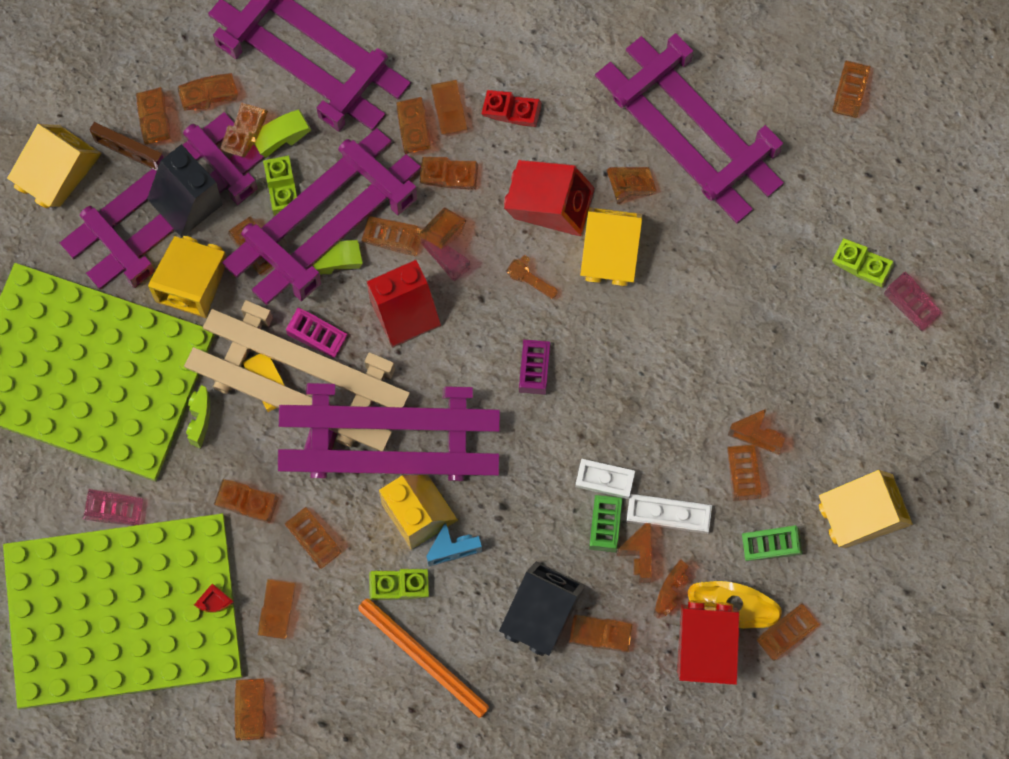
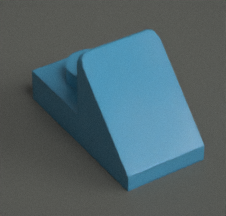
(444, 550)

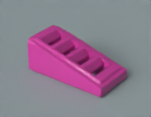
(310, 319)

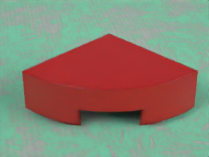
(213, 600)

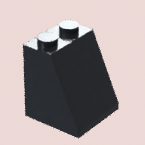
(183, 191)
(541, 609)

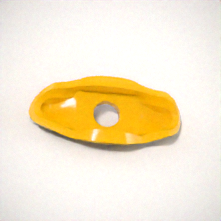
(757, 608)

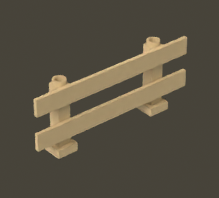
(248, 336)

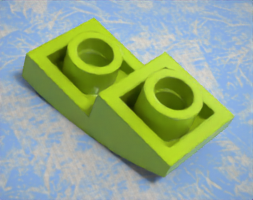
(283, 129)
(280, 182)
(342, 256)
(862, 263)
(199, 408)
(398, 584)

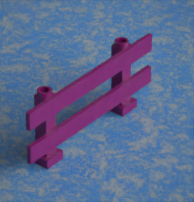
(342, 97)
(745, 158)
(127, 254)
(298, 267)
(454, 419)

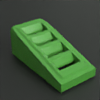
(601, 544)
(773, 553)

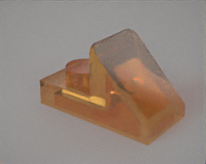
(630, 182)
(749, 432)
(639, 545)

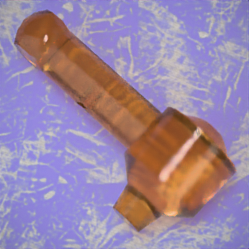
(519, 271)

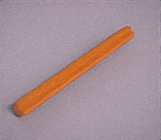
(423, 658)

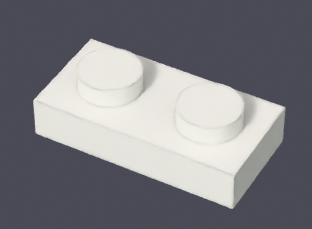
(605, 478)

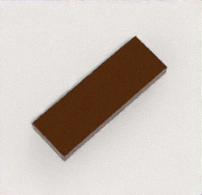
(126, 146)

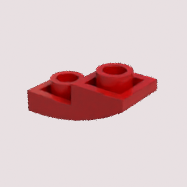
(511, 109)

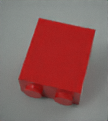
(549, 196)
(403, 303)
(708, 643)

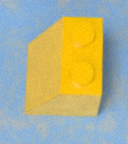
(52, 164)
(611, 246)
(188, 276)
(416, 508)
(864, 509)

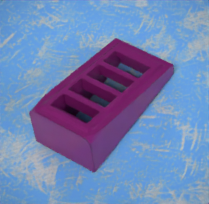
(531, 386)

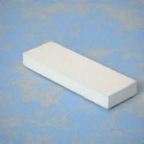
(669, 513)

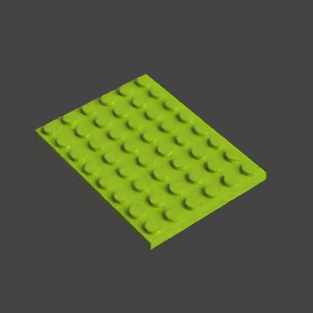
(93, 371)
(119, 611)

